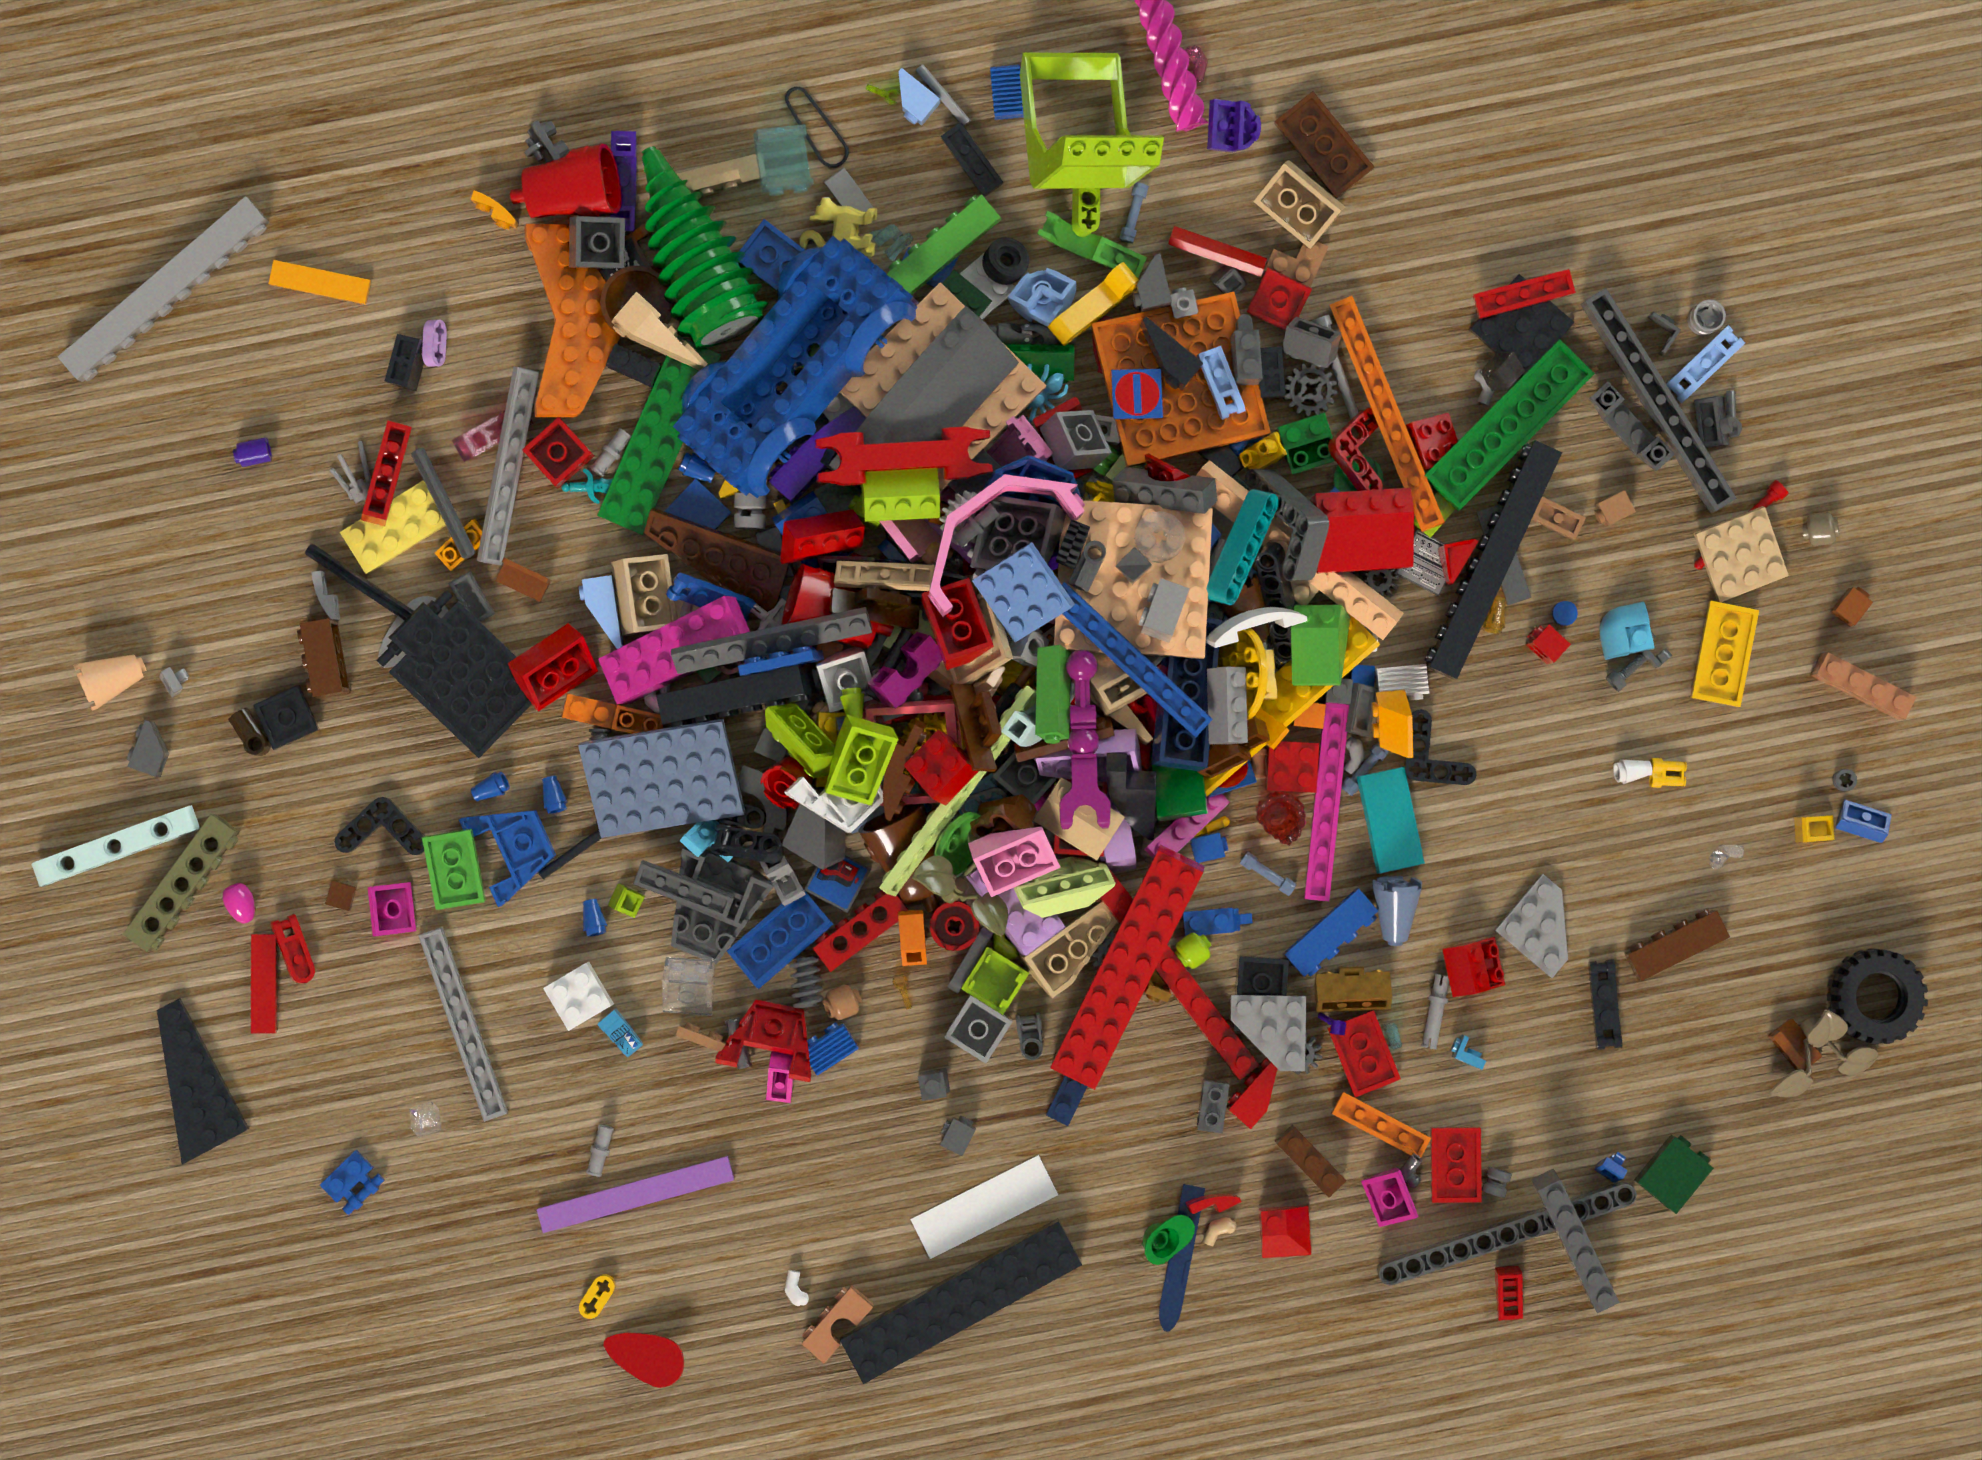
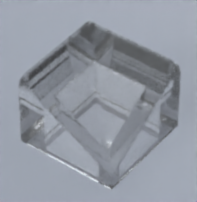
(425, 1119)

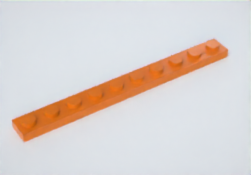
(1386, 412)

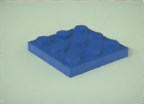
(780, 660)

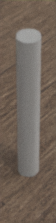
(943, 95)

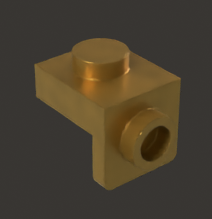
(1157, 989)

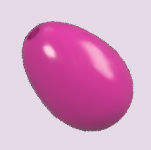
(239, 902)

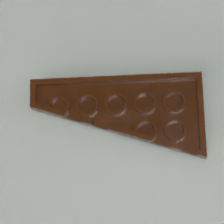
(722, 557)

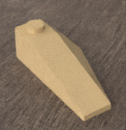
(642, 324)
(1066, 953)

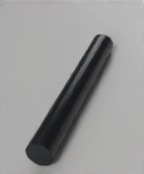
(570, 854)

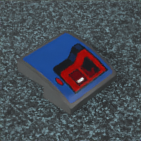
(838, 883)

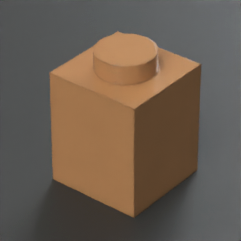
(1614, 509)

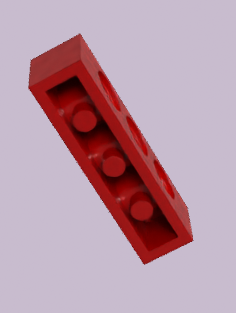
(386, 473)
(832, 956)

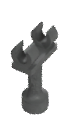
(1617, 680)

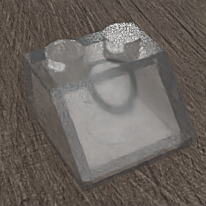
(688, 986)

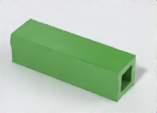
(1052, 694)

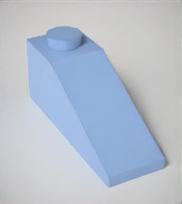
(601, 601)

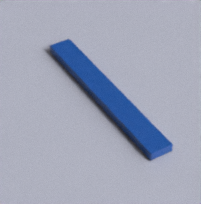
(1136, 664)

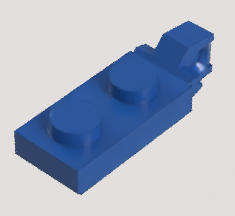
(1214, 921)

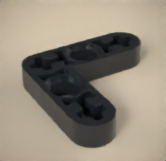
(1423, 758)
(387, 821)

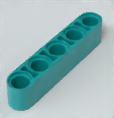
(1242, 546)

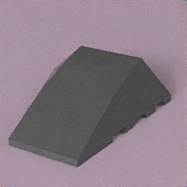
(703, 932)

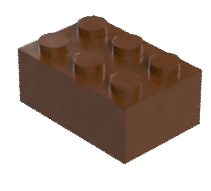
(323, 658)

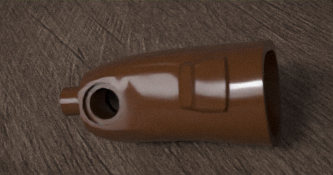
(889, 838)

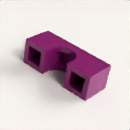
(922, 659)

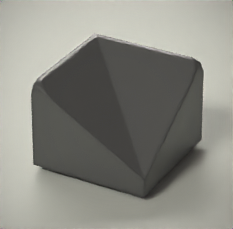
(1133, 565)

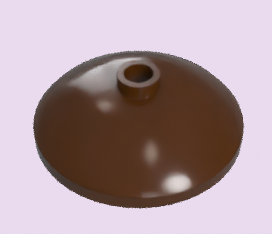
(625, 284)

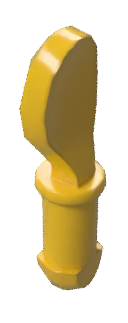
(1214, 825)

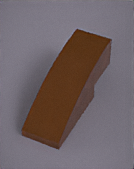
(1226, 756)

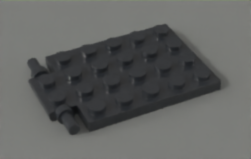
(457, 672)

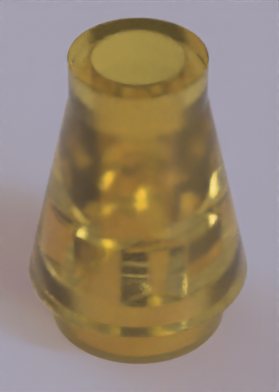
(1495, 618)

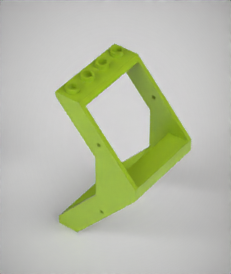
(1084, 159)

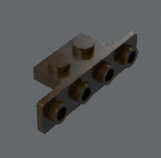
(882, 606)

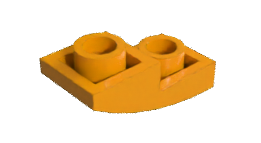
(499, 213)
(448, 551)

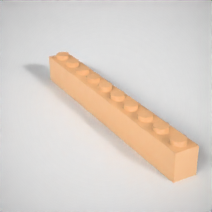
(1341, 587)

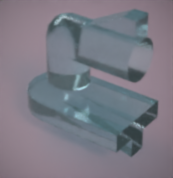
(885, 234)

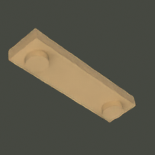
(884, 575)

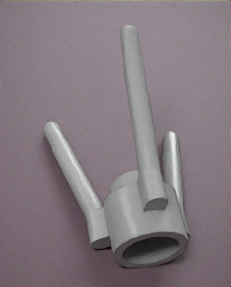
(358, 489)

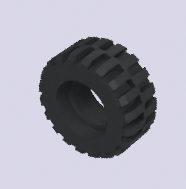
(1909, 1003)

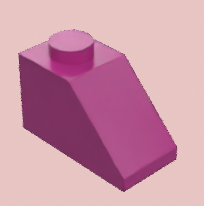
(779, 1085)

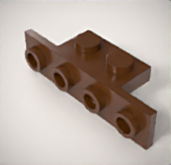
(978, 724)

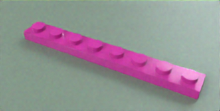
(1326, 803)

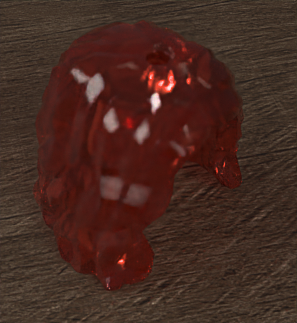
(1287, 819)

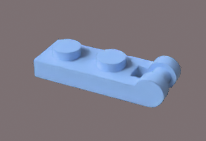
(1221, 382)

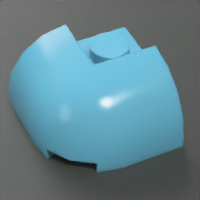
(1626, 631)

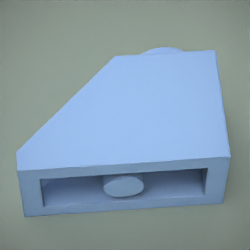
(916, 99)

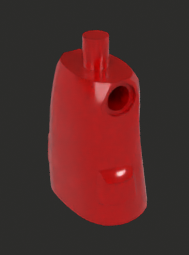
(577, 184)
(811, 599)

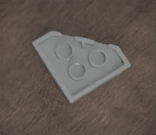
(1538, 926)
(1273, 1026)

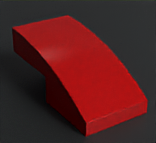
(1219, 1201)

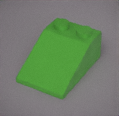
(1319, 645)

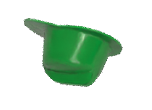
(1167, 1238)

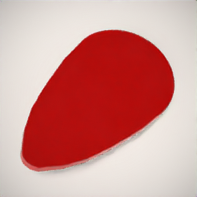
(647, 1357)

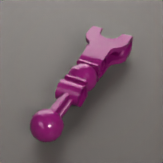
(1083, 744)

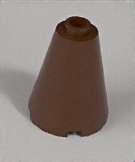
(1249, 599)

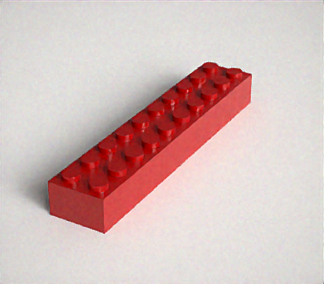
(1127, 967)

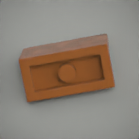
(523, 580)
(1789, 1041)

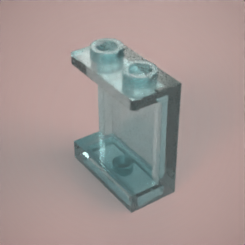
(782, 159)

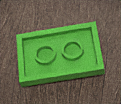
(453, 869)

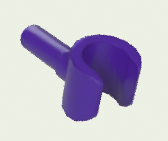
(1337, 1026)

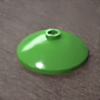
(954, 843)

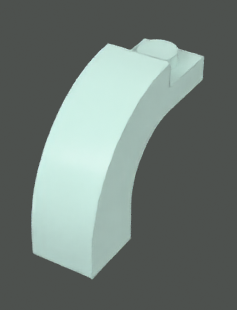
(1022, 725)

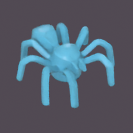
(1053, 384)

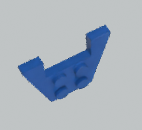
(521, 843)

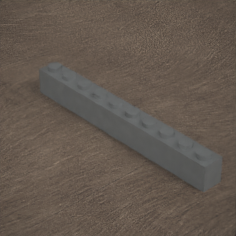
(1658, 401)

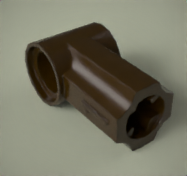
(248, 731)

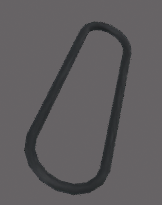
(825, 119)

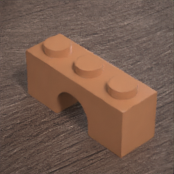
(849, 1305)

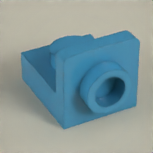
(1470, 1057)

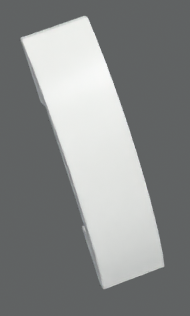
(1227, 631)

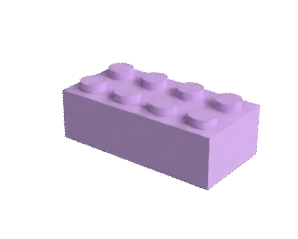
(1023, 927)

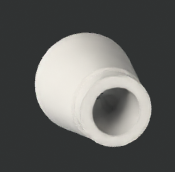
(1631, 770)

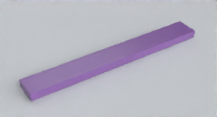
(635, 1194)

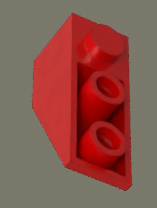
(1255, 1097)

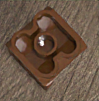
(1003, 815)

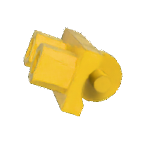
(1263, 452)

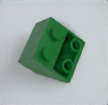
(1306, 443)

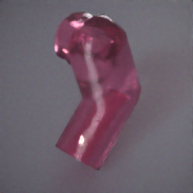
(1199, 60)

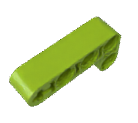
(1080, 210)

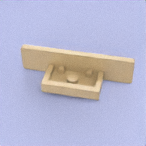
(721, 175)

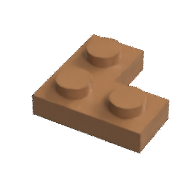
(1303, 267)

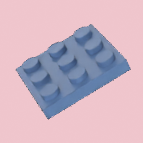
(1023, 592)

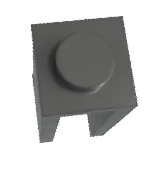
(933, 1084)

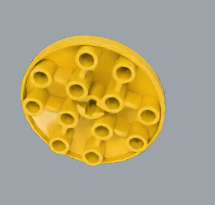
(1259, 668)

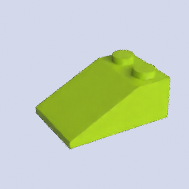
(860, 759)

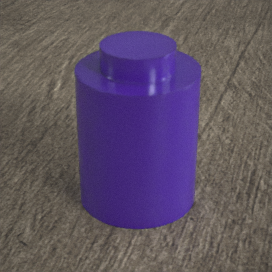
(253, 452)

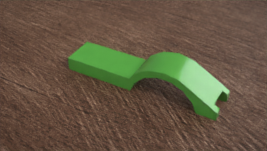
(1091, 247)

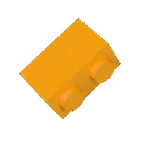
(1393, 722)

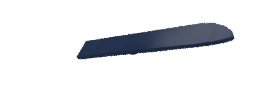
(1179, 1266)

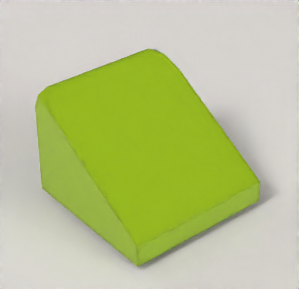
(626, 900)

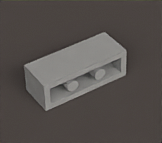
(1227, 705)

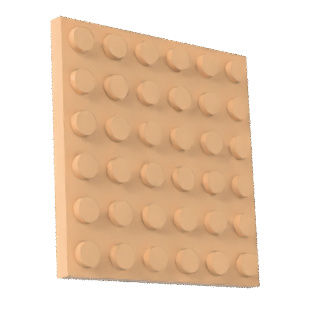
(908, 341)
(1124, 603)

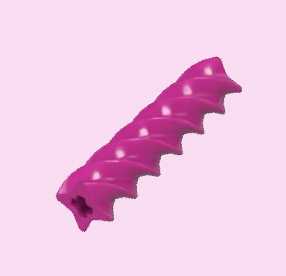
(1171, 64)

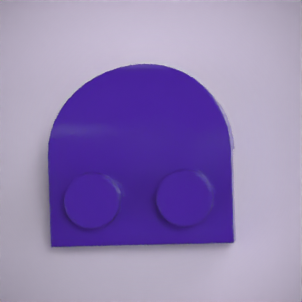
(1232, 126)

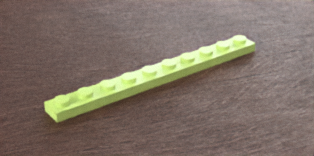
(941, 817)

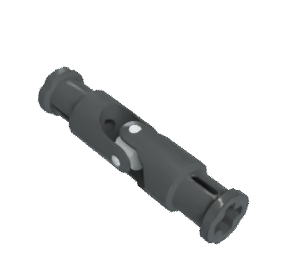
(1022, 334)

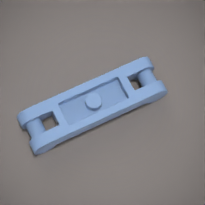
(1705, 364)

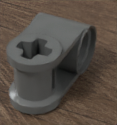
(1029, 1033)

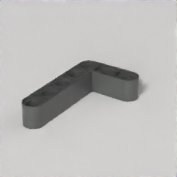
(1306, 520)

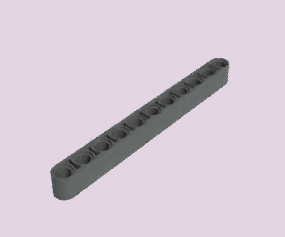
(1493, 1232)

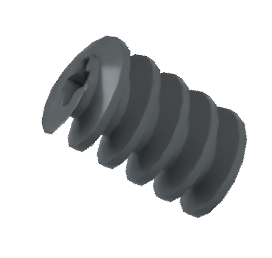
(806, 981)

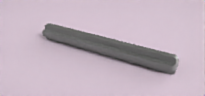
(443, 503)

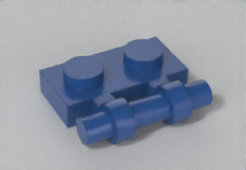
(346, 1176)

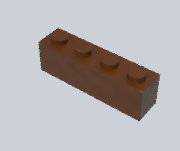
(1677, 944)

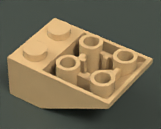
(1112, 685)

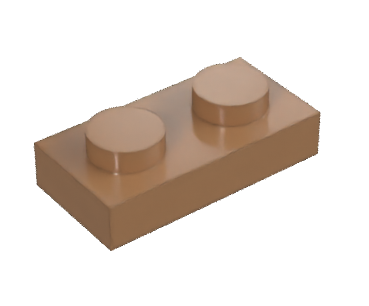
(1558, 518)
(691, 1033)

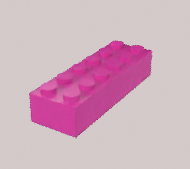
(648, 663)

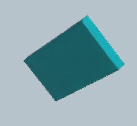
(1390, 820)

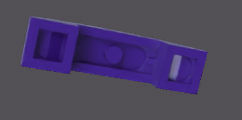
(625, 154)

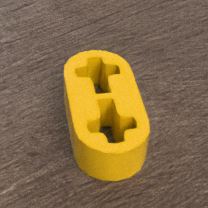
(592, 1292)

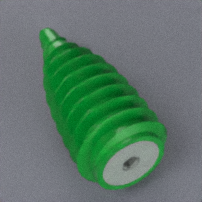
(697, 260)

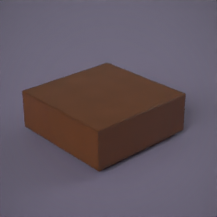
(340, 895)

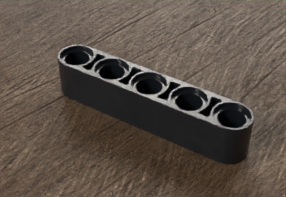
(1274, 591)

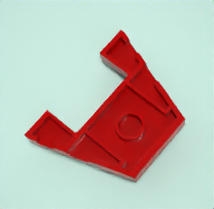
(772, 1029)

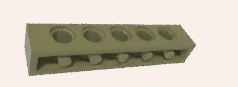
(139, 929)

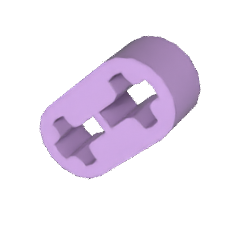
(434, 343)

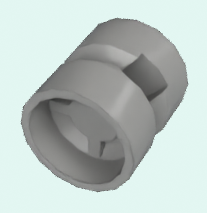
(1706, 317)
(747, 503)

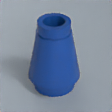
(696, 468)
(492, 786)
(553, 795)
(593, 918)

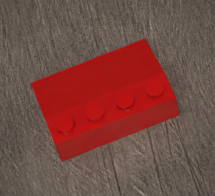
(1367, 530)

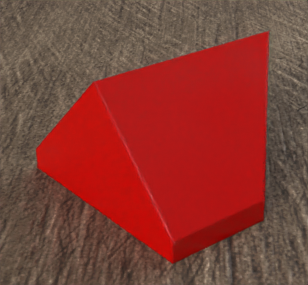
(1454, 556)

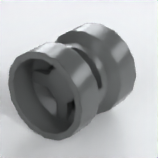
(1493, 1187)

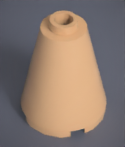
(108, 677)

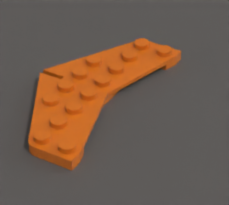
(580, 334)

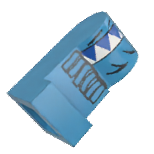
(620, 1032)

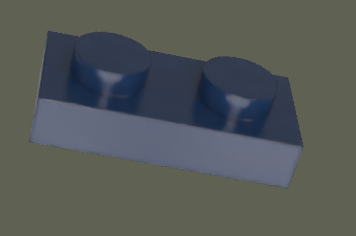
(1066, 1100)

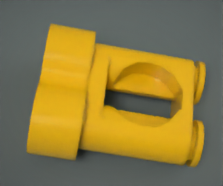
(1659, 770)

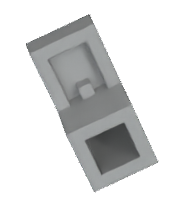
(784, 878)

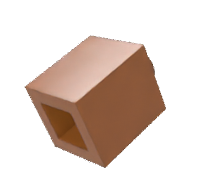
(1852, 606)

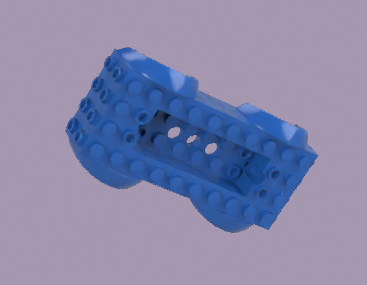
(824, 299)

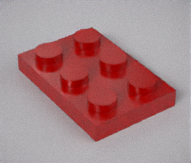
(1365, 1054)
(1455, 1164)

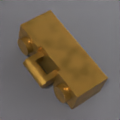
(1353, 990)

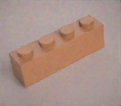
(1863, 686)

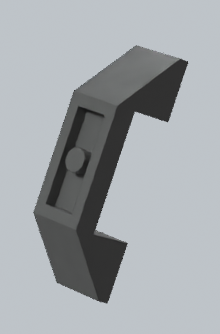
(1629, 429)

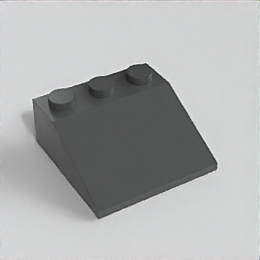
(1016, 527)

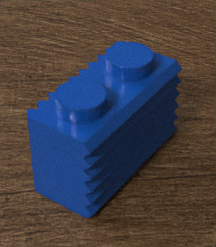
(1006, 92)
(830, 1047)

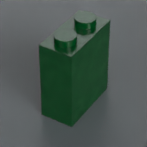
(1674, 1173)

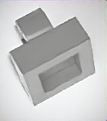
(173, 681)

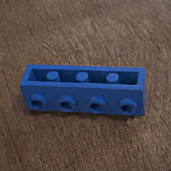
(1331, 932)

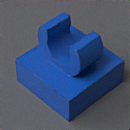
(1612, 1168)

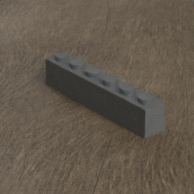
(1575, 1240)

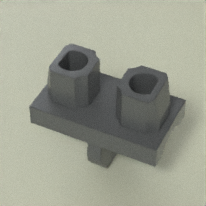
(540, 144)

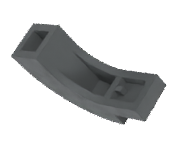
(750, 782)

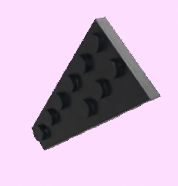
(199, 1096)

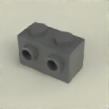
(1311, 342)

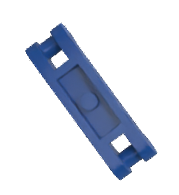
(702, 593)

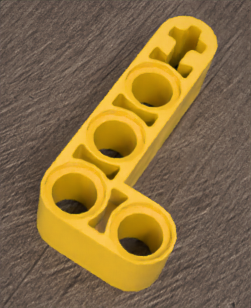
(1095, 304)

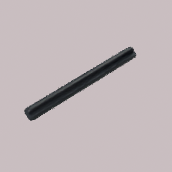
(358, 582)

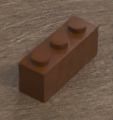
(1310, 1161)

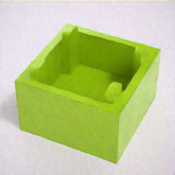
(995, 980)

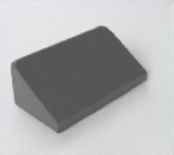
(1708, 416)

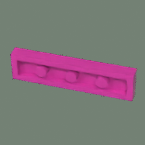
(1185, 828)

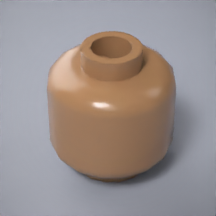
(842, 1002)

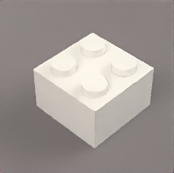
(578, 996)

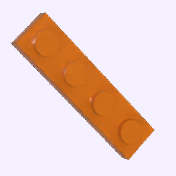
(1380, 1125)

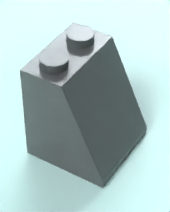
(815, 838)

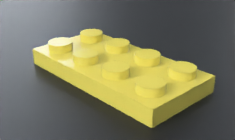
(409, 521)

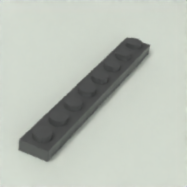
(771, 640)

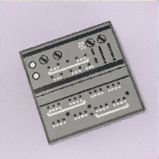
(1427, 567)

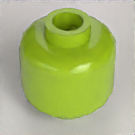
(1193, 950)

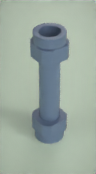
(1139, 193)
(1350, 785)
(1285, 885)

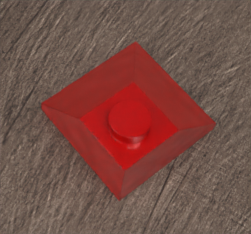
(1285, 1231)

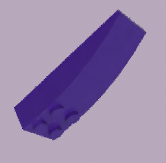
(804, 465)

